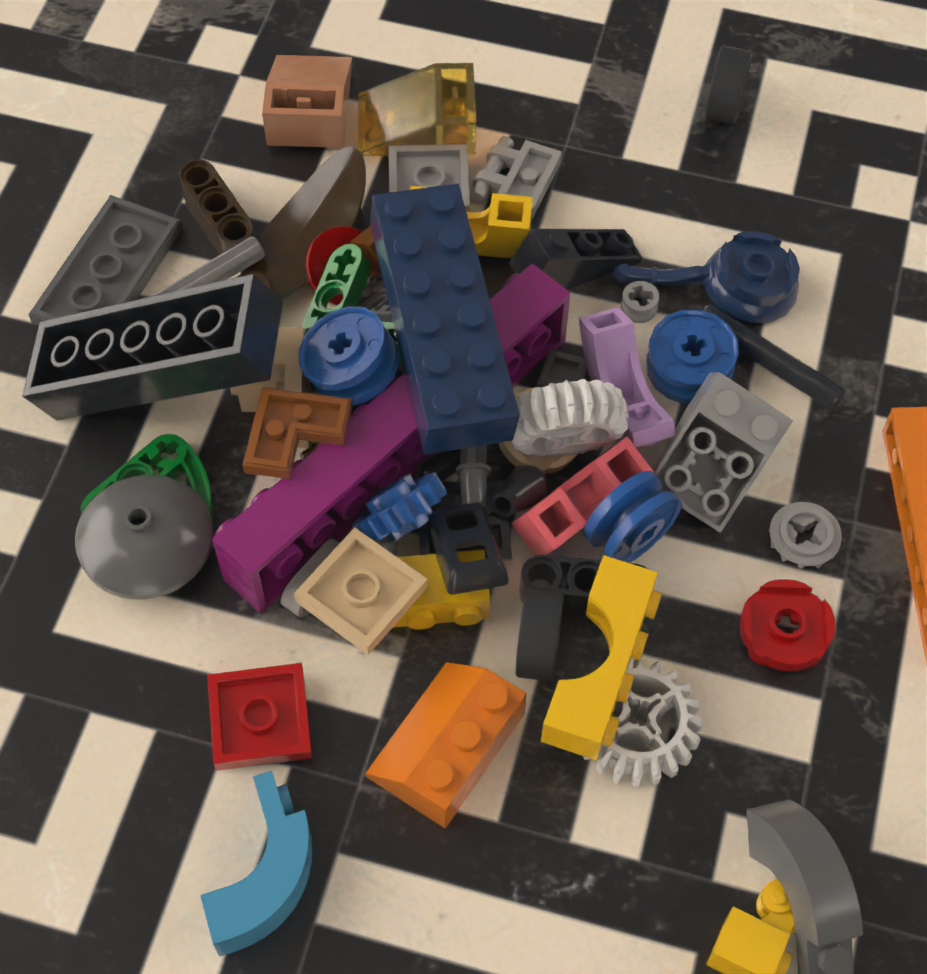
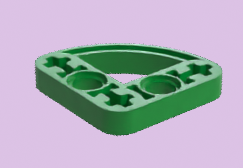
(186, 462)

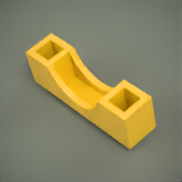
(584, 706)

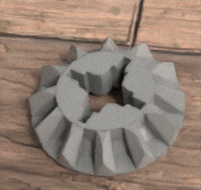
(799, 518)

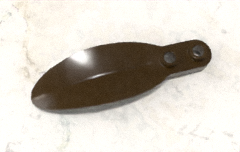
(324, 201)

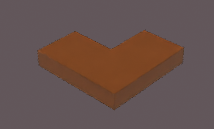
(285, 419)

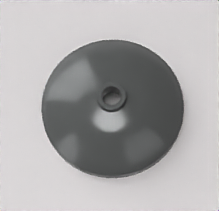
(146, 557)

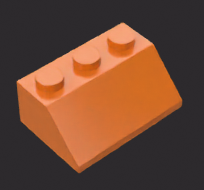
(449, 740)

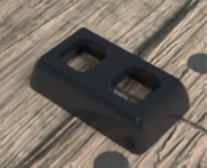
(466, 576)

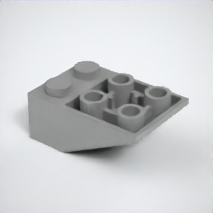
(719, 449)

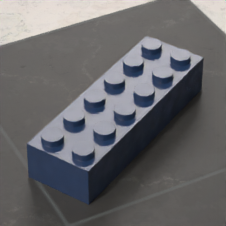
(443, 319)

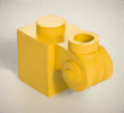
(756, 944)

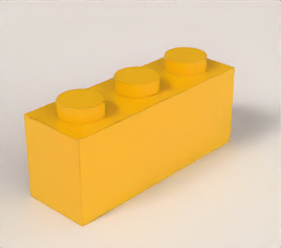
(436, 603)

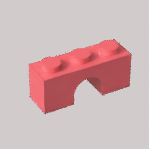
(573, 502)

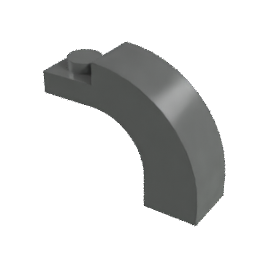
(815, 881)

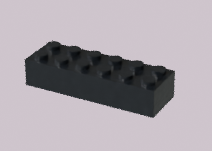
(155, 348)

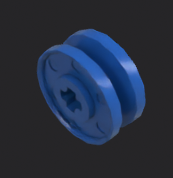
(686, 350)
(349, 355)
(632, 517)

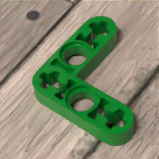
(345, 265)

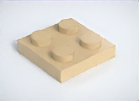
(361, 590)

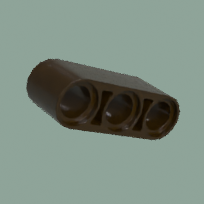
(214, 205)

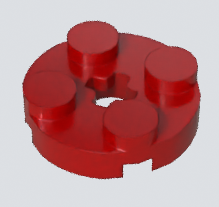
(782, 650)

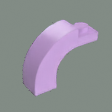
(613, 358)

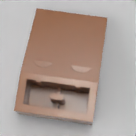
(307, 101)

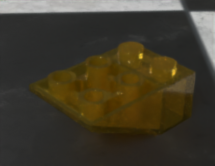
(419, 109)

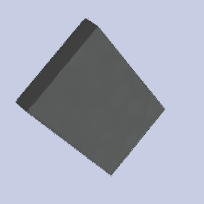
(109, 260)

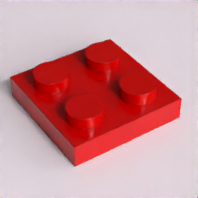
(259, 716)

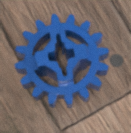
(400, 507)

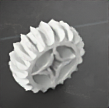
(570, 418)
(655, 754)

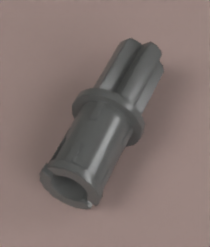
(473, 475)

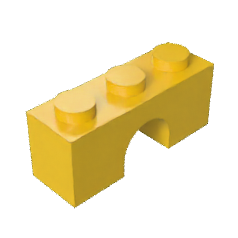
(501, 226)

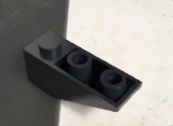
(575, 254)

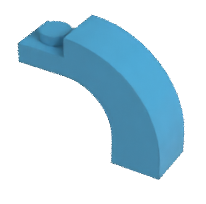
(268, 895)

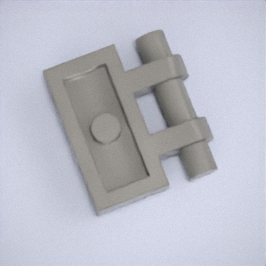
(529, 173)

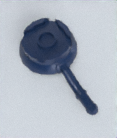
(744, 277)

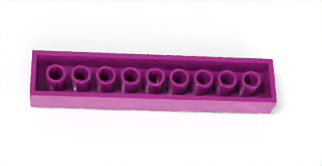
(331, 485)

